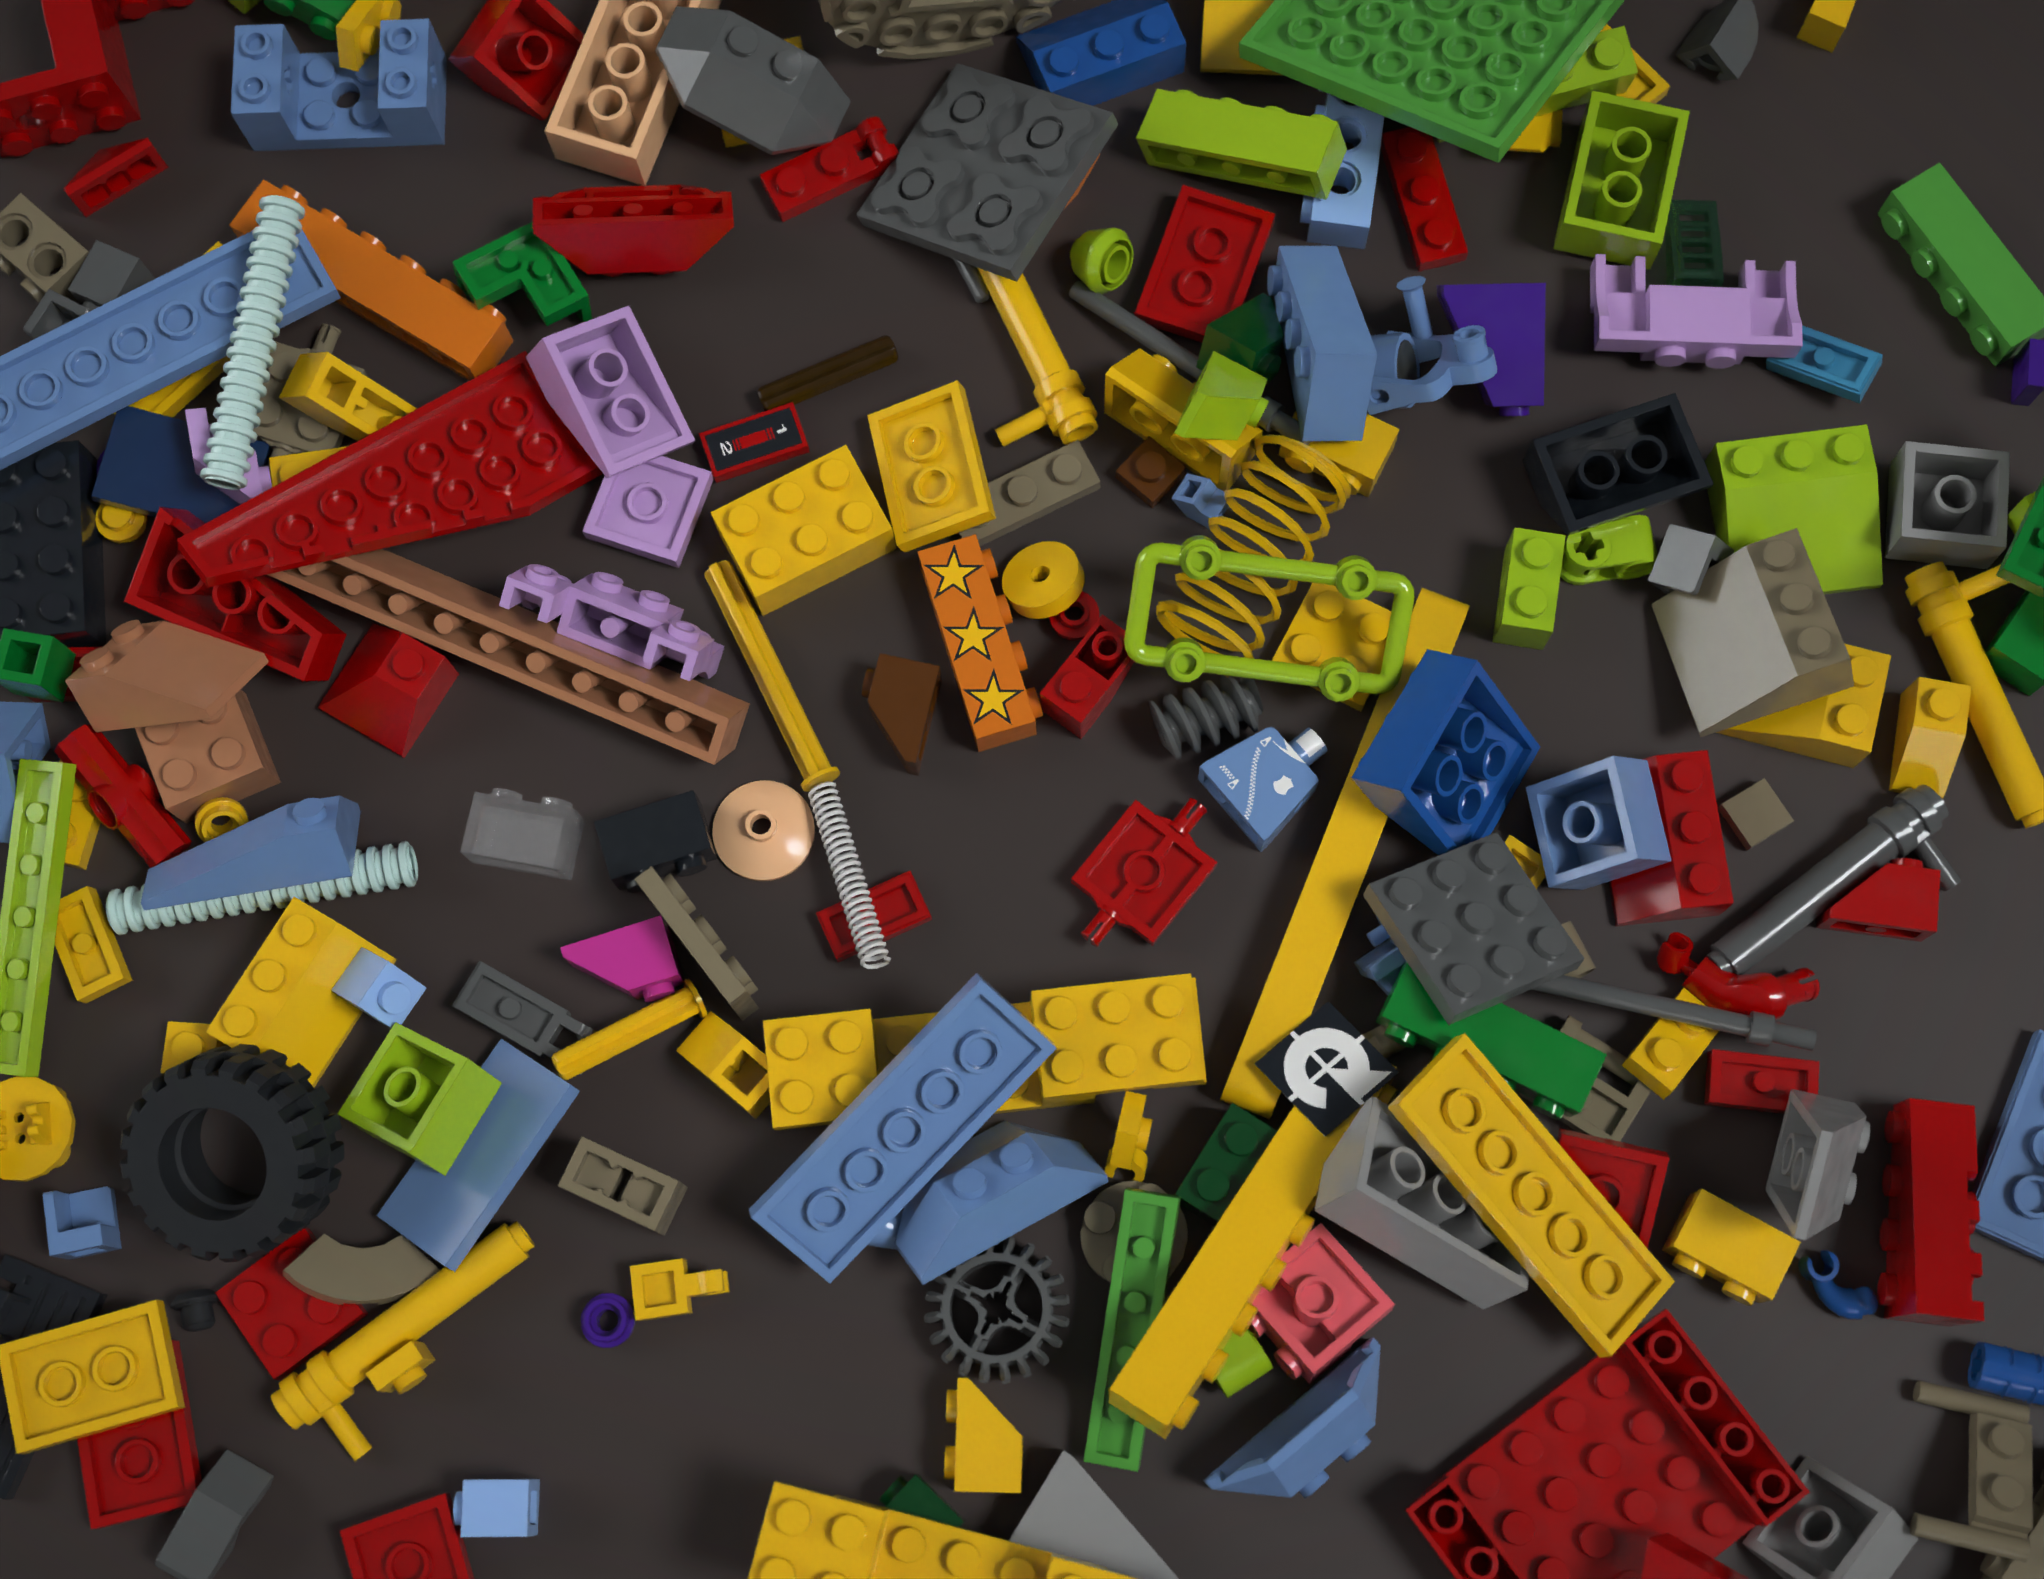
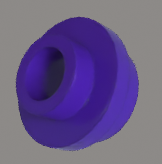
(591, 1320)

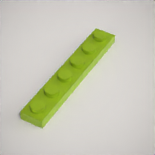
(32, 909)

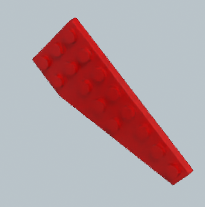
(445, 468)

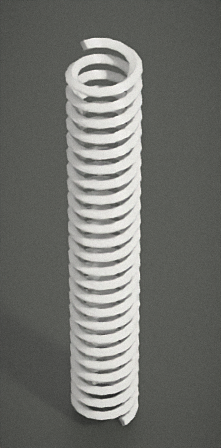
(845, 879)

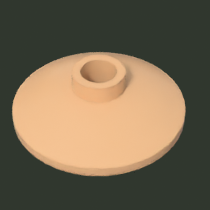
(768, 854)

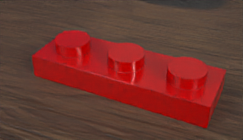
(1423, 198)

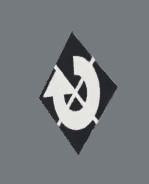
(1326, 1068)

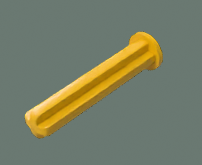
(629, 1031)

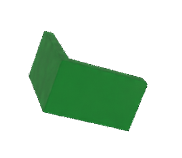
(525, 263)

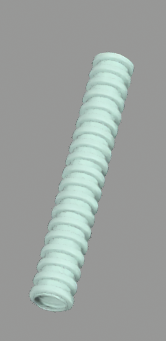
(253, 342)
(371, 870)

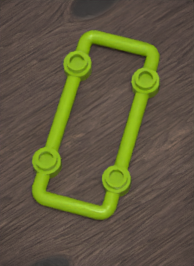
(1202, 560)

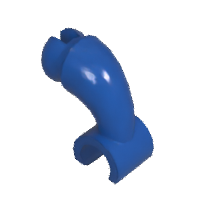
(1842, 1301)

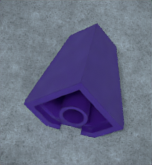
(1513, 329)

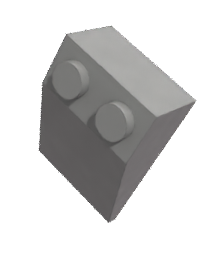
(1815, 1161)

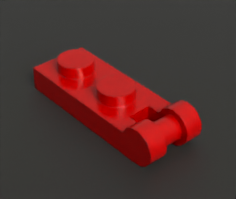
(829, 169)

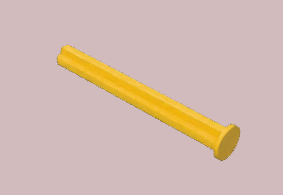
(770, 676)

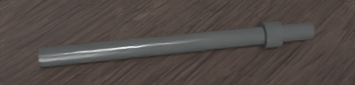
(1274, 415)
(1756, 1027)

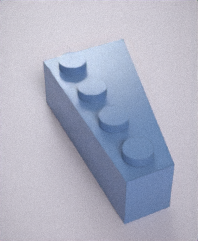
(1323, 342)

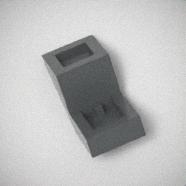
(213, 1518)

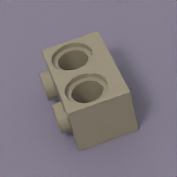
(41, 253)
(623, 1186)

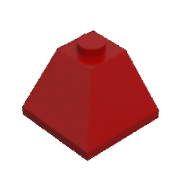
(390, 688)

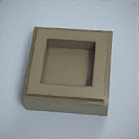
(1755, 814)

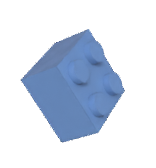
(1598, 823)

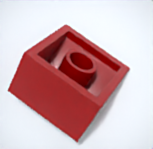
(519, 53)

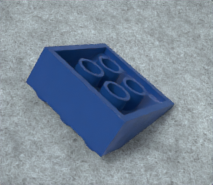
(1447, 754)

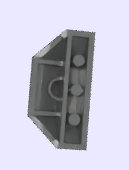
(750, 81)

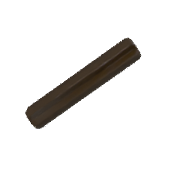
(829, 373)

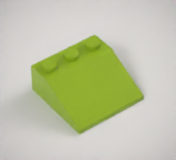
(1805, 482)

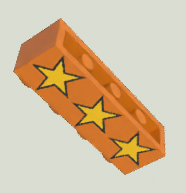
(978, 642)

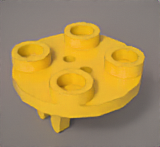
(46, 1127)

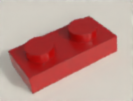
(1757, 1080)

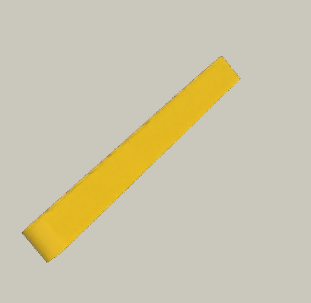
(1331, 883)

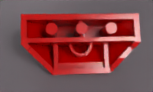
(633, 226)

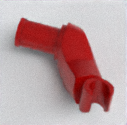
(1731, 991)

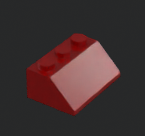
(1698, 876)

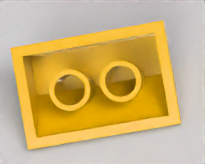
(1149, 400)
(287, 993)

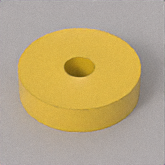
(1053, 595)

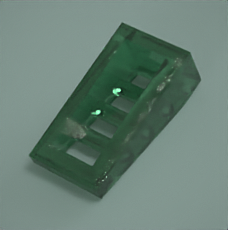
(1713, 273)

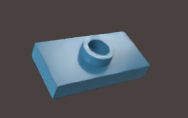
(1830, 365)

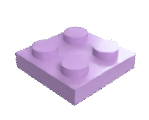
(650, 509)

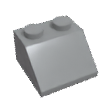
(1833, 1532)

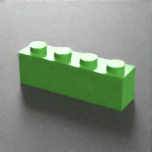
(1965, 263)

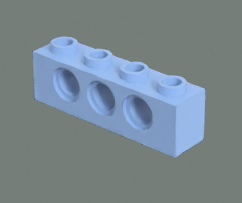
(1347, 217)

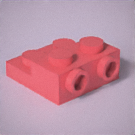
(1318, 1306)

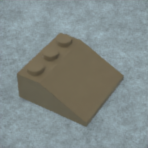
(1754, 636)

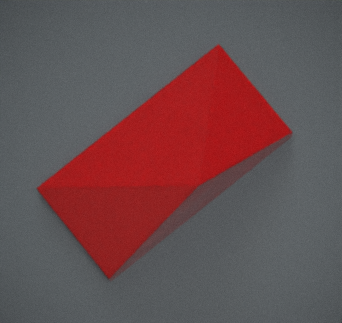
(114, 173)

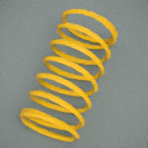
(1240, 612)

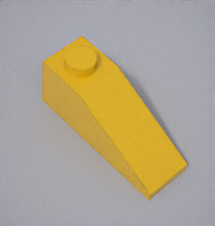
(341, 396)

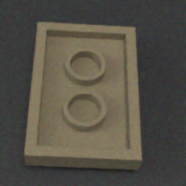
(700, 941)

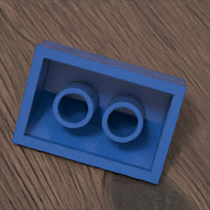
(1105, 50)

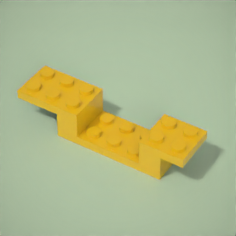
(1104, 1036)
(852, 1539)

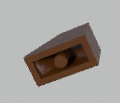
(903, 704)

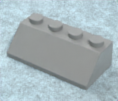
(1402, 1203)

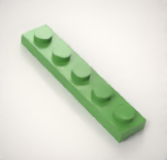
(1133, 1304)

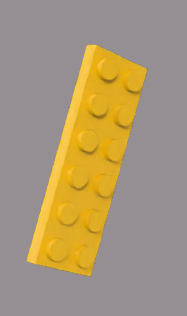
(1532, 1195)

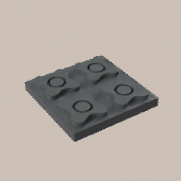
(987, 171)

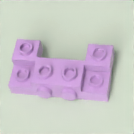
(1695, 321)
(615, 618)

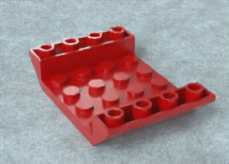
(1604, 1465)

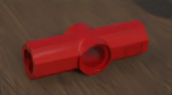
(123, 796)

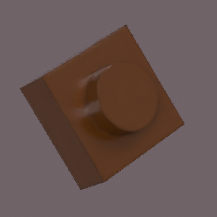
(1150, 472)

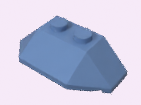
(990, 1193)
(1310, 1433)

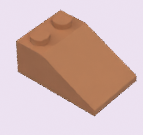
(160, 676)

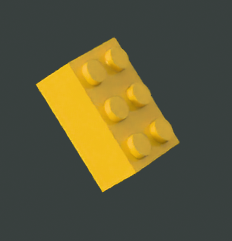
(804, 530)

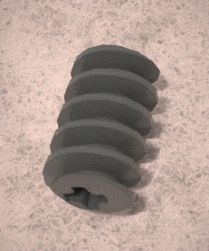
(1207, 714)

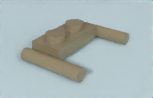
(1998, 1475)

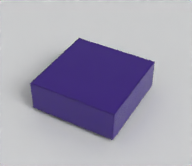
(2028, 373)

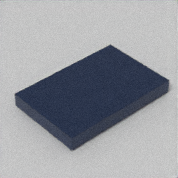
(153, 467)

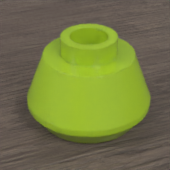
(1102, 258)

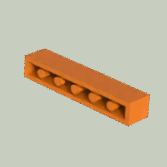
(395, 291)

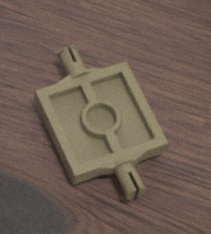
(283, 425)

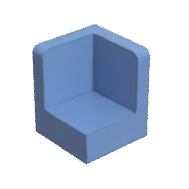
(81, 1222)

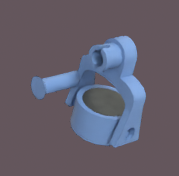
(1396, 376)

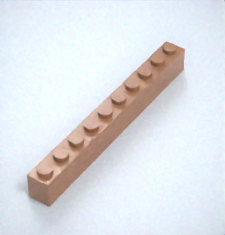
(527, 650)

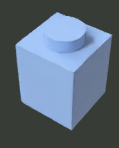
(378, 988)
(497, 1508)

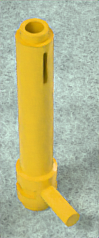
(1056, 386)
(1948, 621)
(334, 1374)

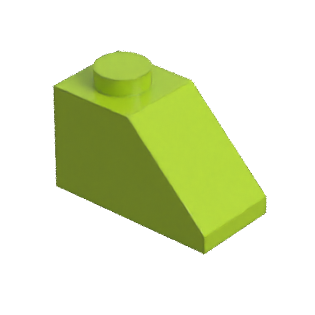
(1223, 401)

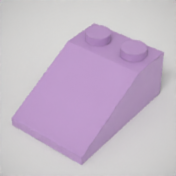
(610, 392)

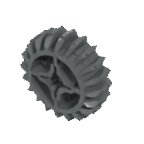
(1037, 1331)

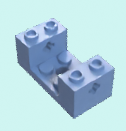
(292, 97)

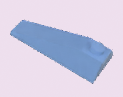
(278, 850)

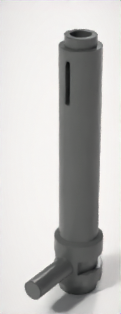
(1888, 835)

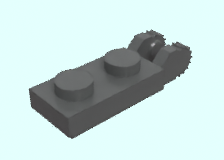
(516, 1011)

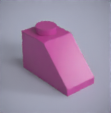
(631, 959)

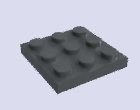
(1473, 927)

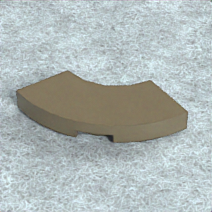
(357, 1274)

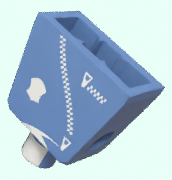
(1264, 781)

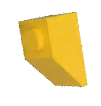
(1929, 734)

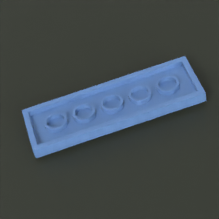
(902, 1128)

